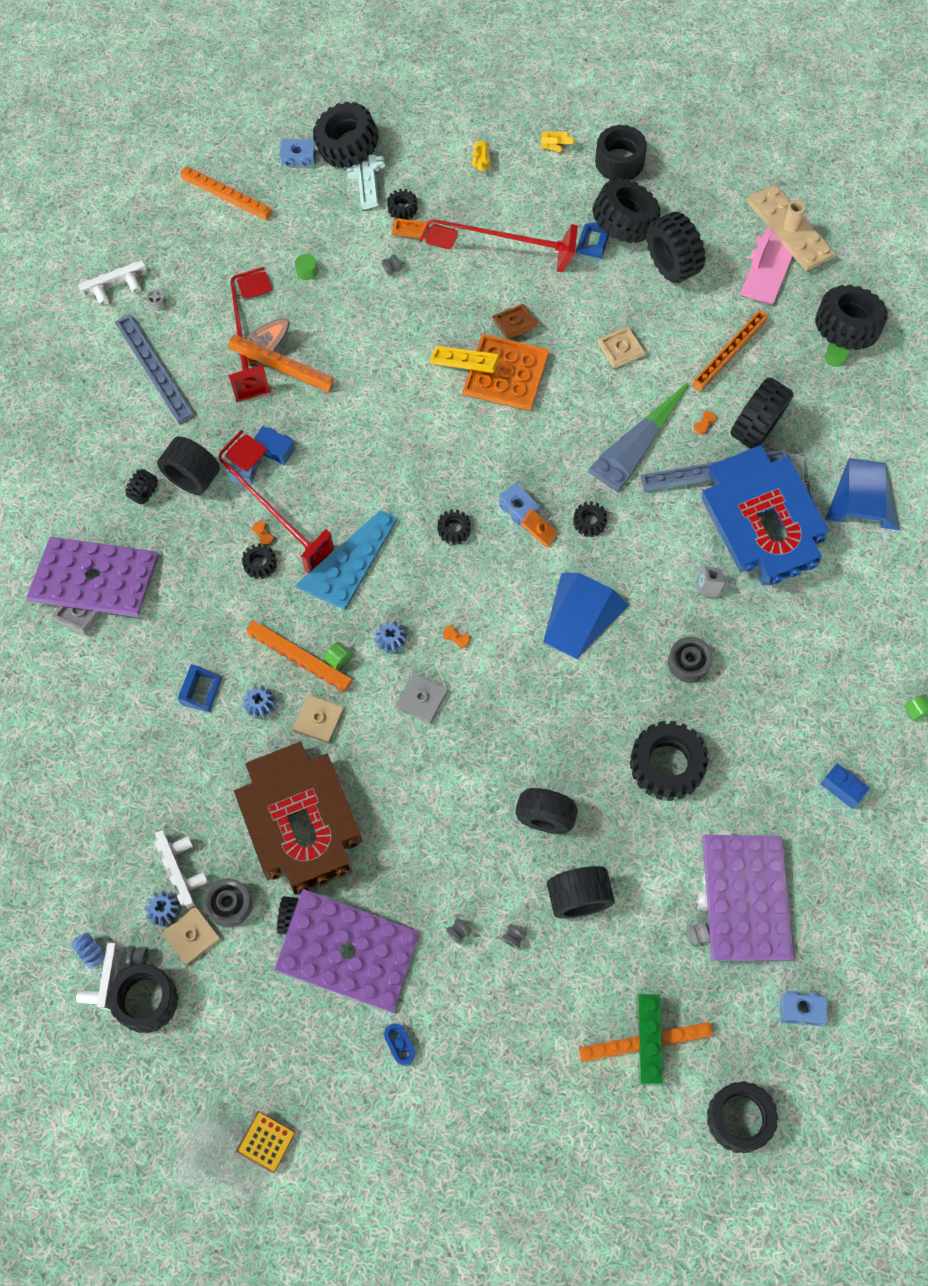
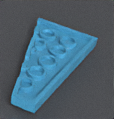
(345, 568)

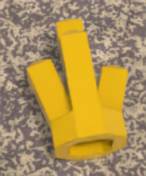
(551, 139)
(481, 156)

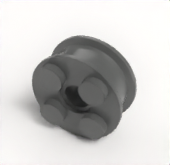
(686, 670)
(231, 915)

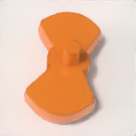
(708, 418)
(260, 529)
(450, 634)

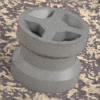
(152, 298)
(697, 933)

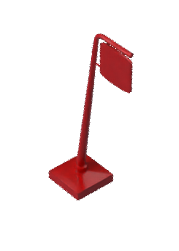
(446, 237)
(249, 381)
(245, 454)

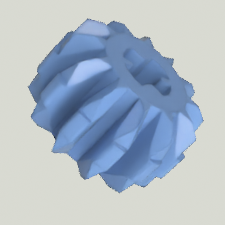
(389, 642)
(262, 707)
(154, 908)
(88, 950)

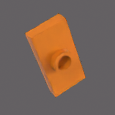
(408, 228)
(539, 528)

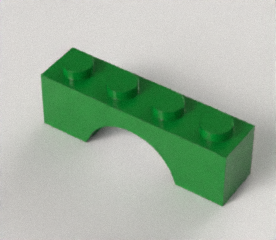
(649, 1039)

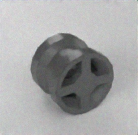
(391, 264)
(458, 931)
(513, 936)
(136, 955)

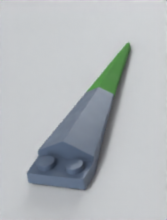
(622, 458)

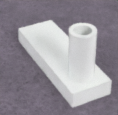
(110, 970)

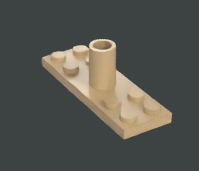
(790, 226)

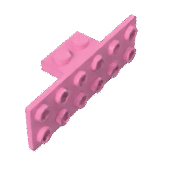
(767, 269)

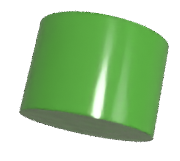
(306, 267)
(836, 355)
(338, 656)
(917, 707)

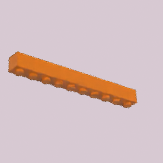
(226, 193)
(730, 350)
(281, 363)
(299, 656)
(631, 1044)

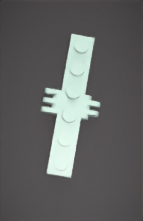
(367, 179)

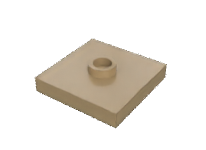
(621, 347)
(318, 719)
(191, 936)

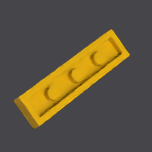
(465, 359)

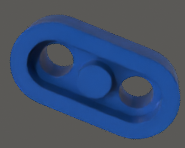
(400, 1044)

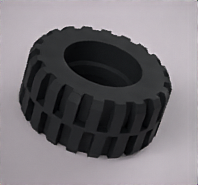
(338, 121)
(625, 210)
(675, 247)
(851, 317)
(761, 413)
(657, 782)

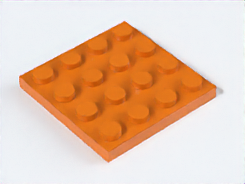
(515, 377)

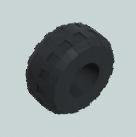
(546, 810)

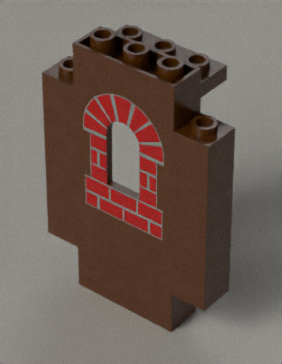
(287, 785)

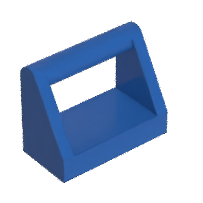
(592, 250)
(190, 684)

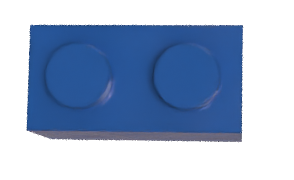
(278, 447)
(845, 786)

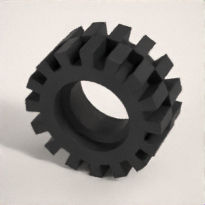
(402, 196)
(141, 486)
(586, 528)
(457, 536)
(261, 571)
(285, 914)

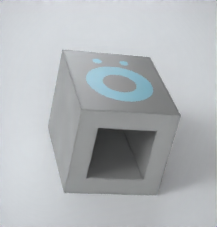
(710, 582)

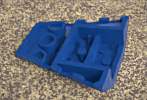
(864, 494)
(581, 613)

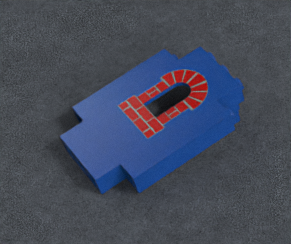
(750, 486)

